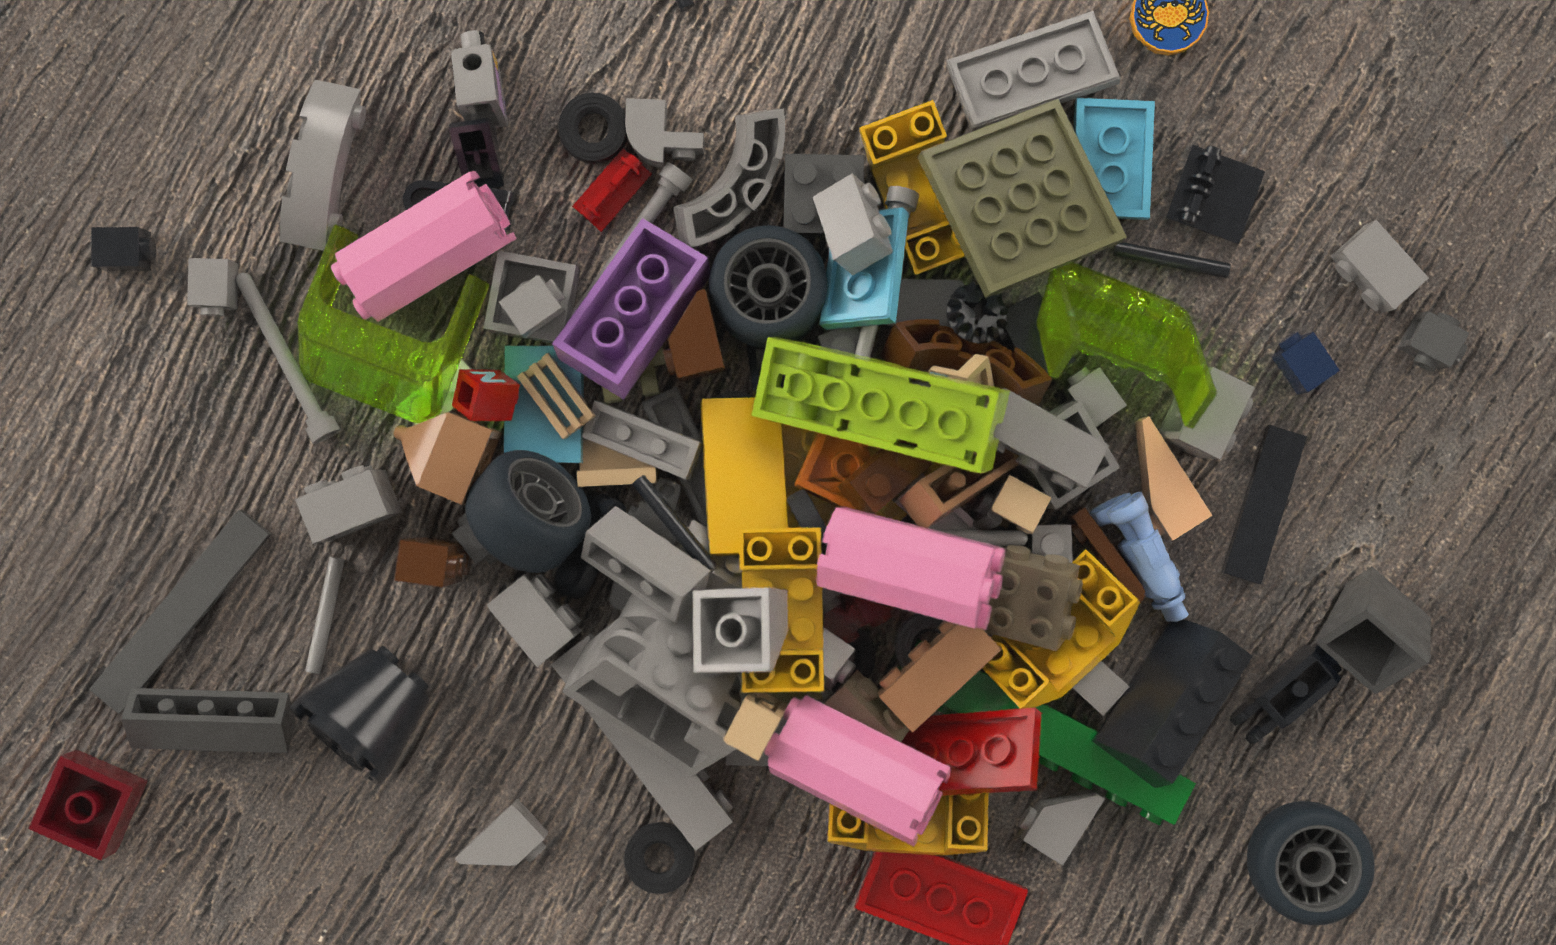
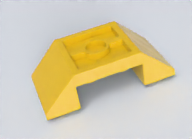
(893, 161)
(788, 562)
(1041, 675)
(955, 828)

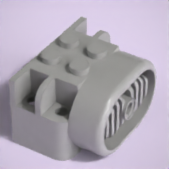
(646, 686)

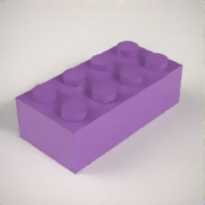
(632, 308)

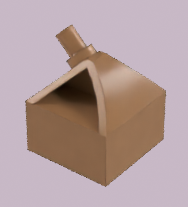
(448, 453)

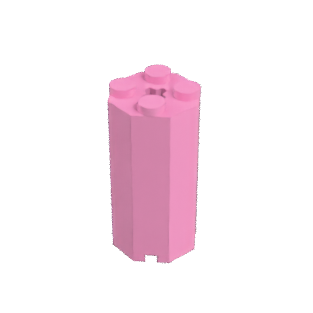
(422, 247)
(910, 567)
(856, 769)

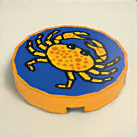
(1168, 25)

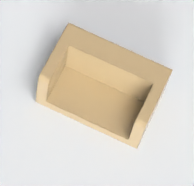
(1019, 505)
(755, 723)

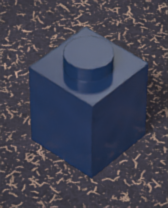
(1304, 362)

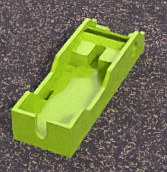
(880, 404)

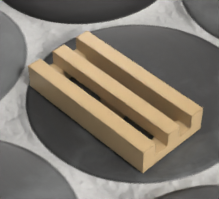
(536, 370)

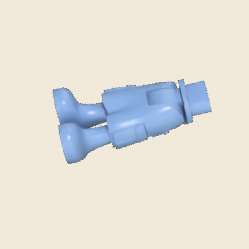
(1144, 552)

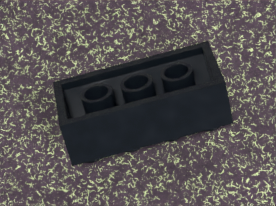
(1172, 701)

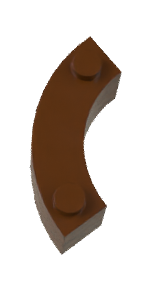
(926, 344)

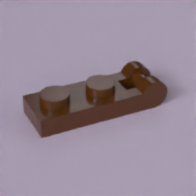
(1087, 531)

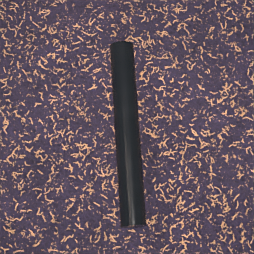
(1172, 259)
(673, 523)

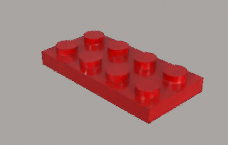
(983, 749)
(941, 898)

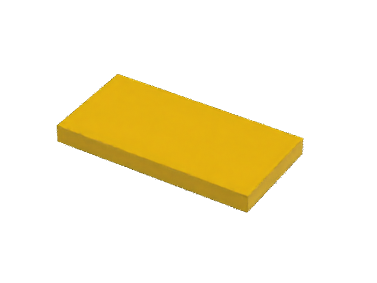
(741, 472)

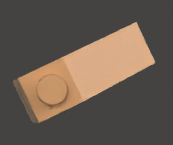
(1170, 495)

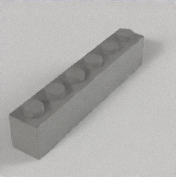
(686, 800)

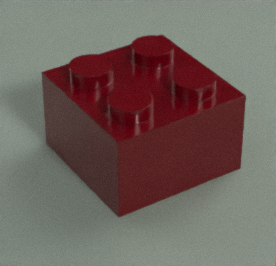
(88, 804)

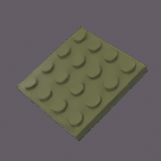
(1021, 197)

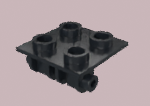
(1215, 193)

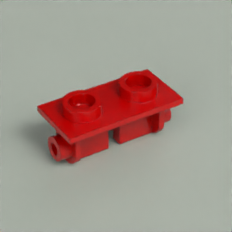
(612, 190)

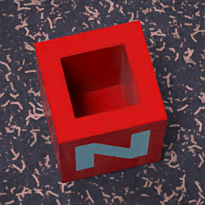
(485, 395)

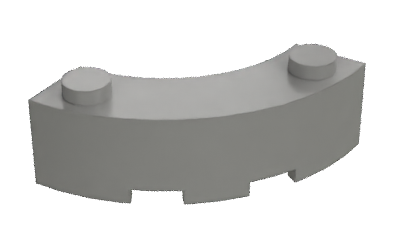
(318, 164)
(742, 184)

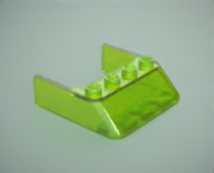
(1127, 327)
(376, 362)

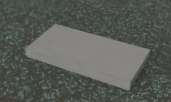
(1033, 70)

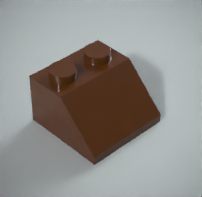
(694, 343)

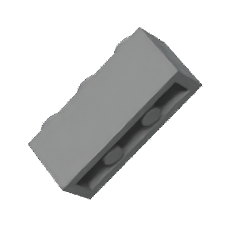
(1049, 443)
(644, 563)

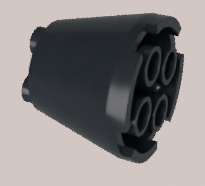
(365, 711)

